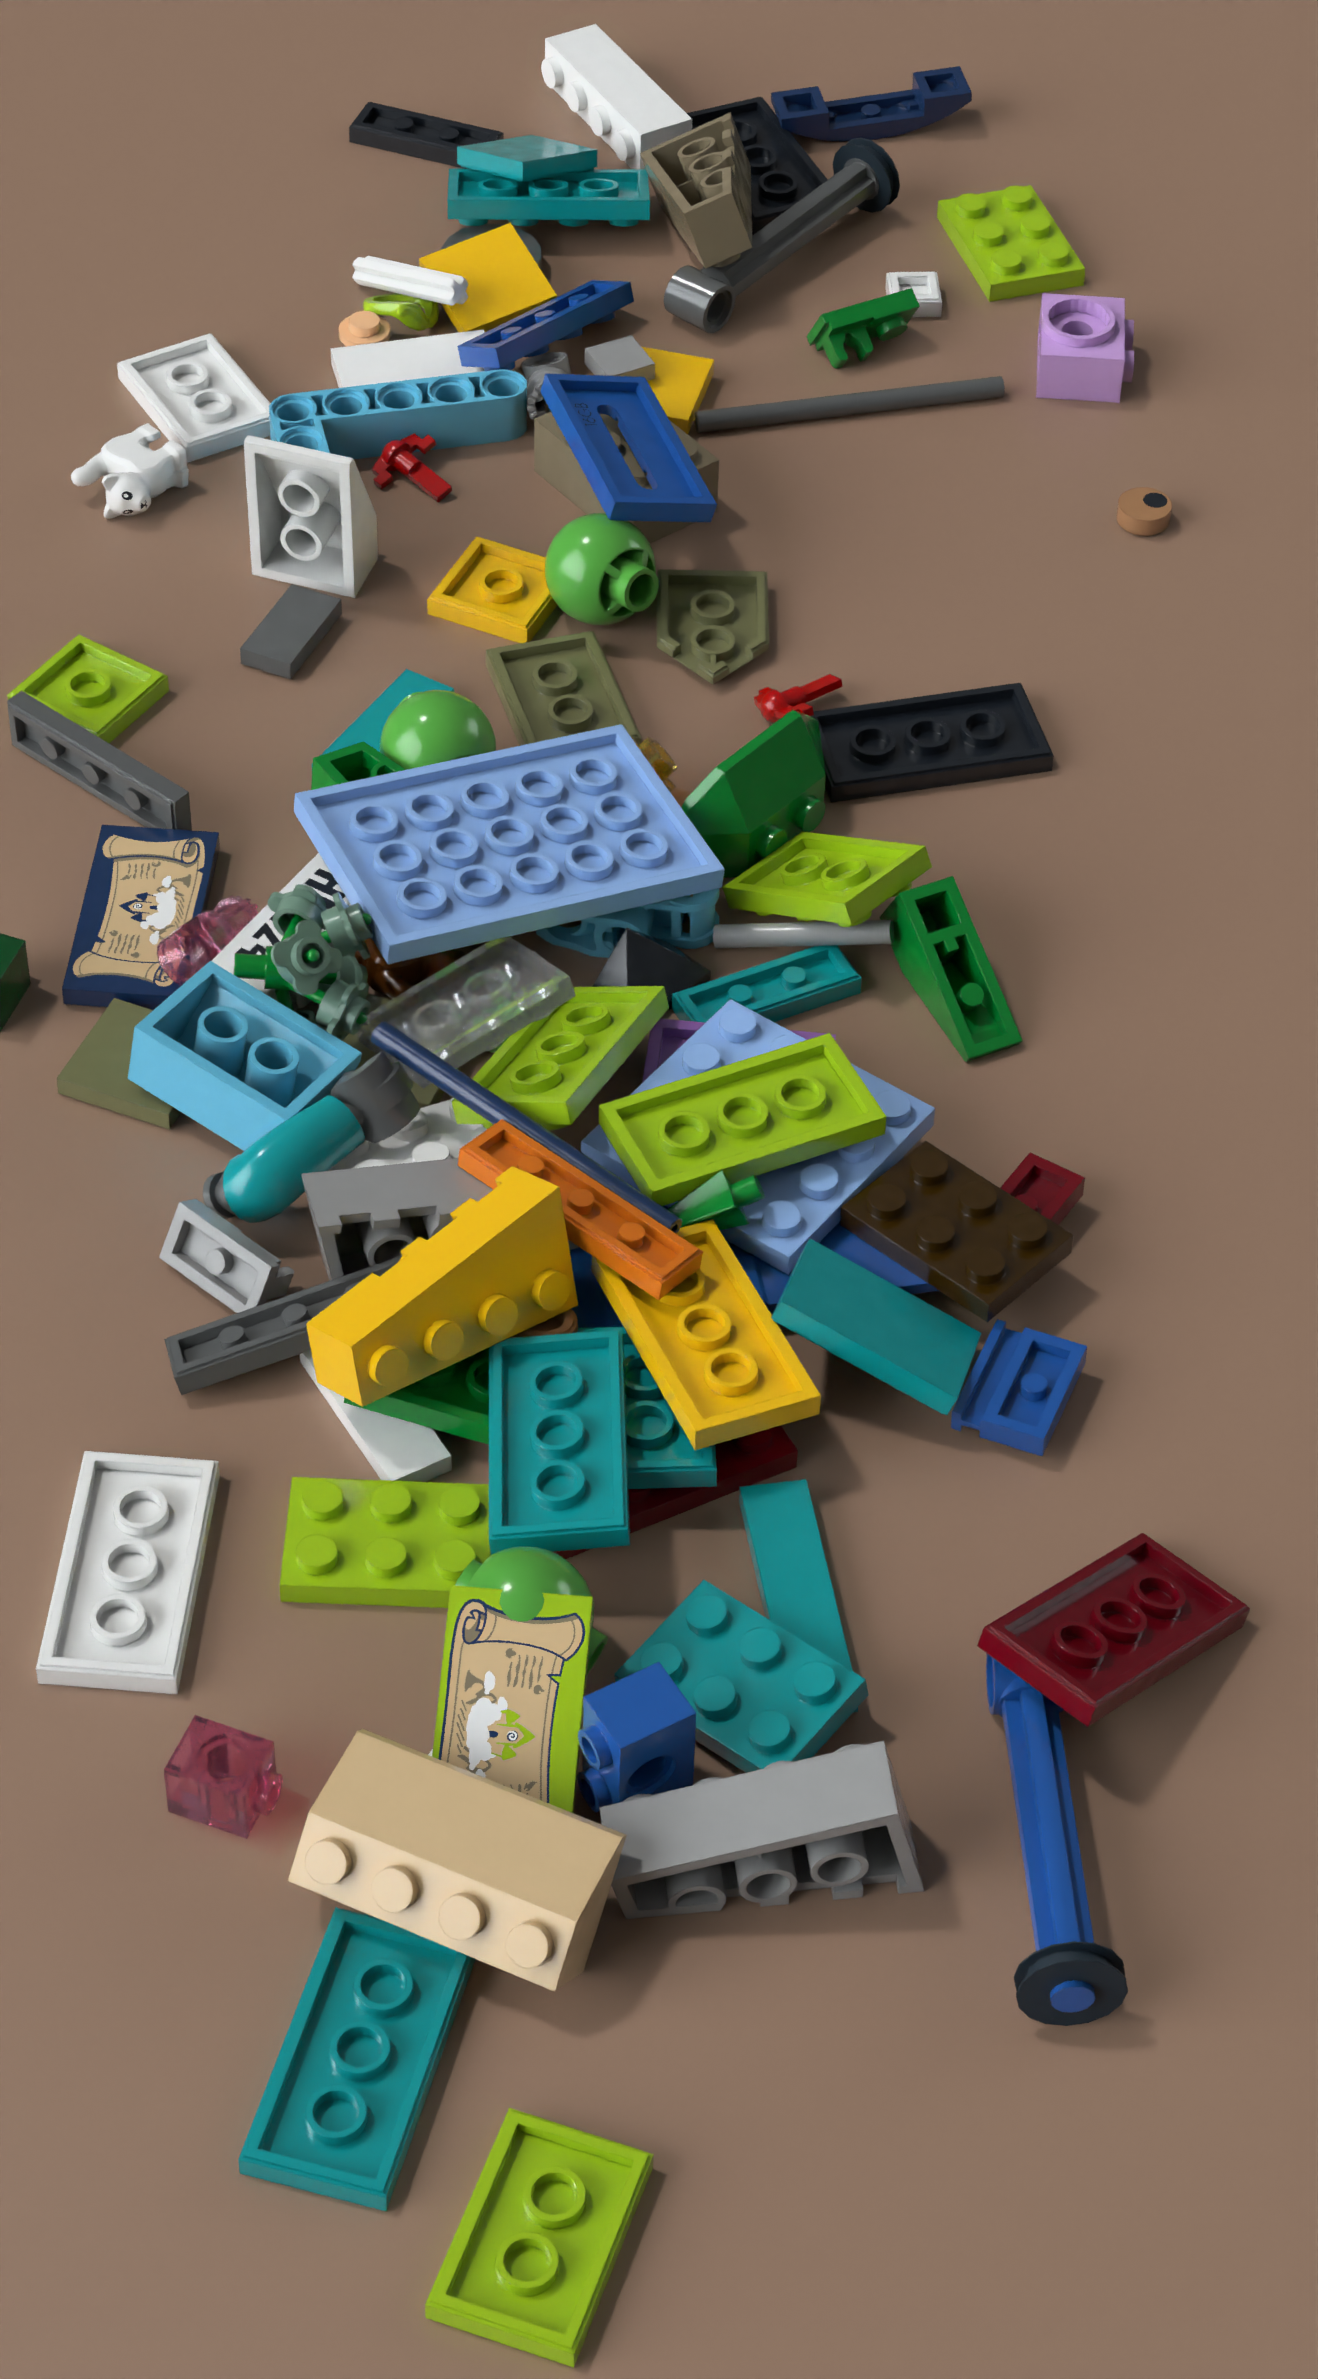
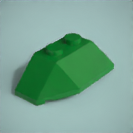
(762, 794)

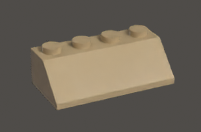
(459, 1860)

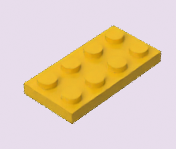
(714, 1346)

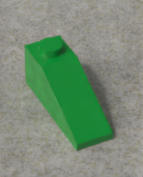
(950, 968)

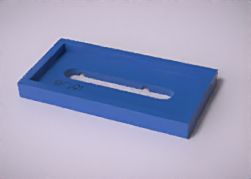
(676, 484)

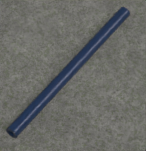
(494, 1109)

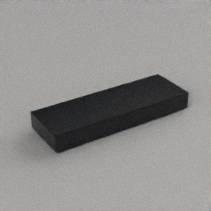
(416, 133)

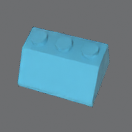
(235, 1056)

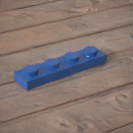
(552, 321)

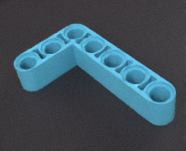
(365, 418)

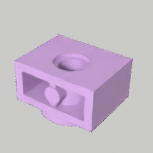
(1083, 348)

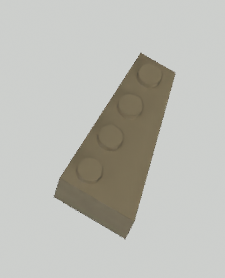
(705, 189)

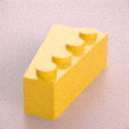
(451, 1295)

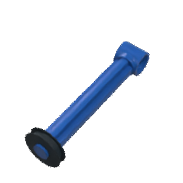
(1068, 1974)

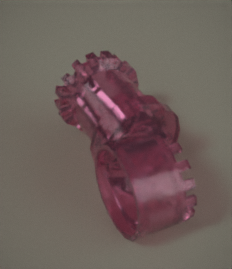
(203, 937)

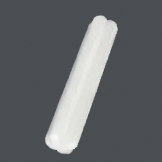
(410, 280)

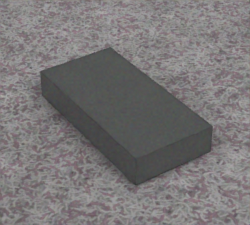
(291, 631)

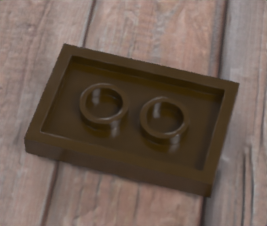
(956, 1230)

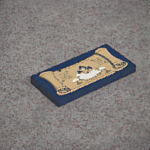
(135, 896)

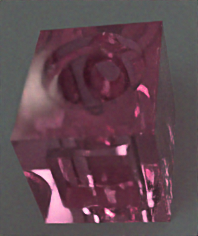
(217, 1752)

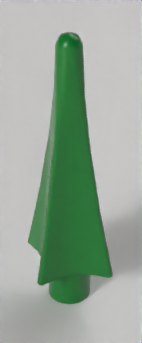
(719, 1201)

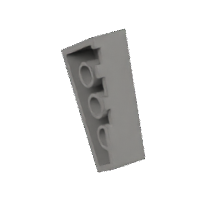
(380, 1210)
(765, 1835)

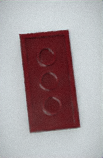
(1113, 1628)

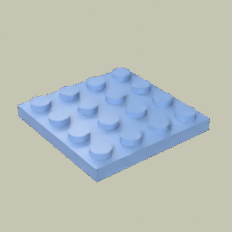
(801, 1197)

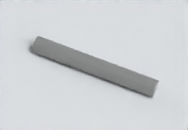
(802, 934)

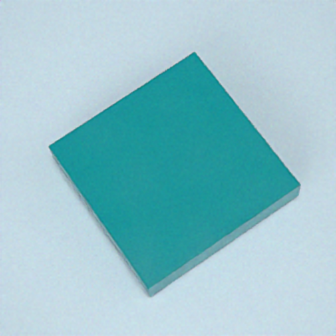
(527, 157)

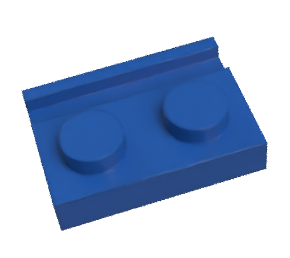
(1019, 1387)

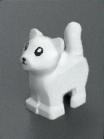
(134, 471)

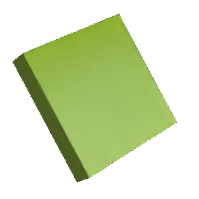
(95, 687)

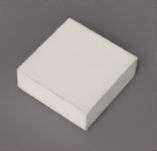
(925, 287)

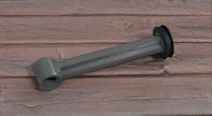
(861, 179)

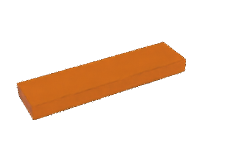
(592, 1213)

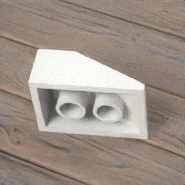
(308, 517)

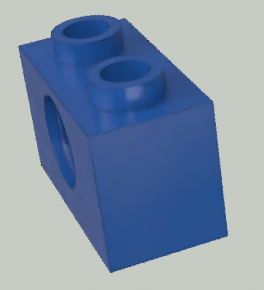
(636, 1739)

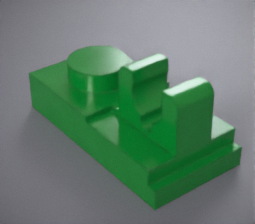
(858, 323)

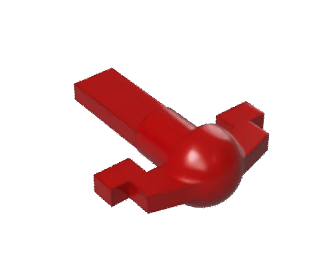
(398, 456)
(776, 704)

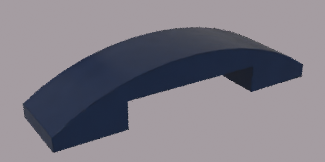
(877, 116)

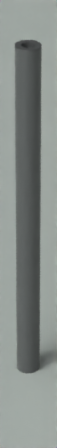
(849, 404)

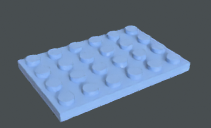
(507, 842)

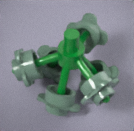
(309, 965)

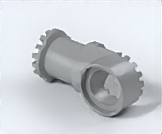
(534, 372)

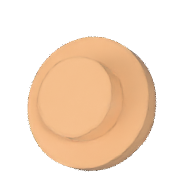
(364, 328)

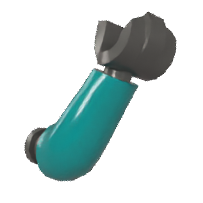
(267, 1175)

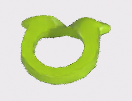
(404, 309)

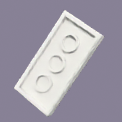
(129, 1573)

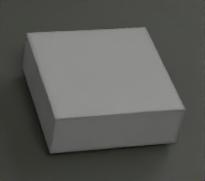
(620, 358)

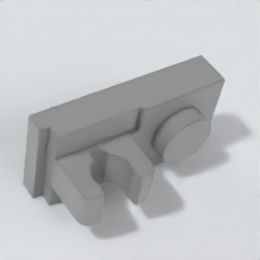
(222, 1258)

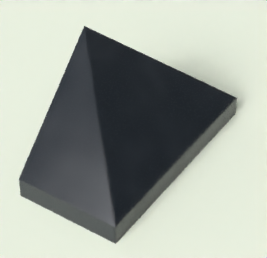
(651, 962)

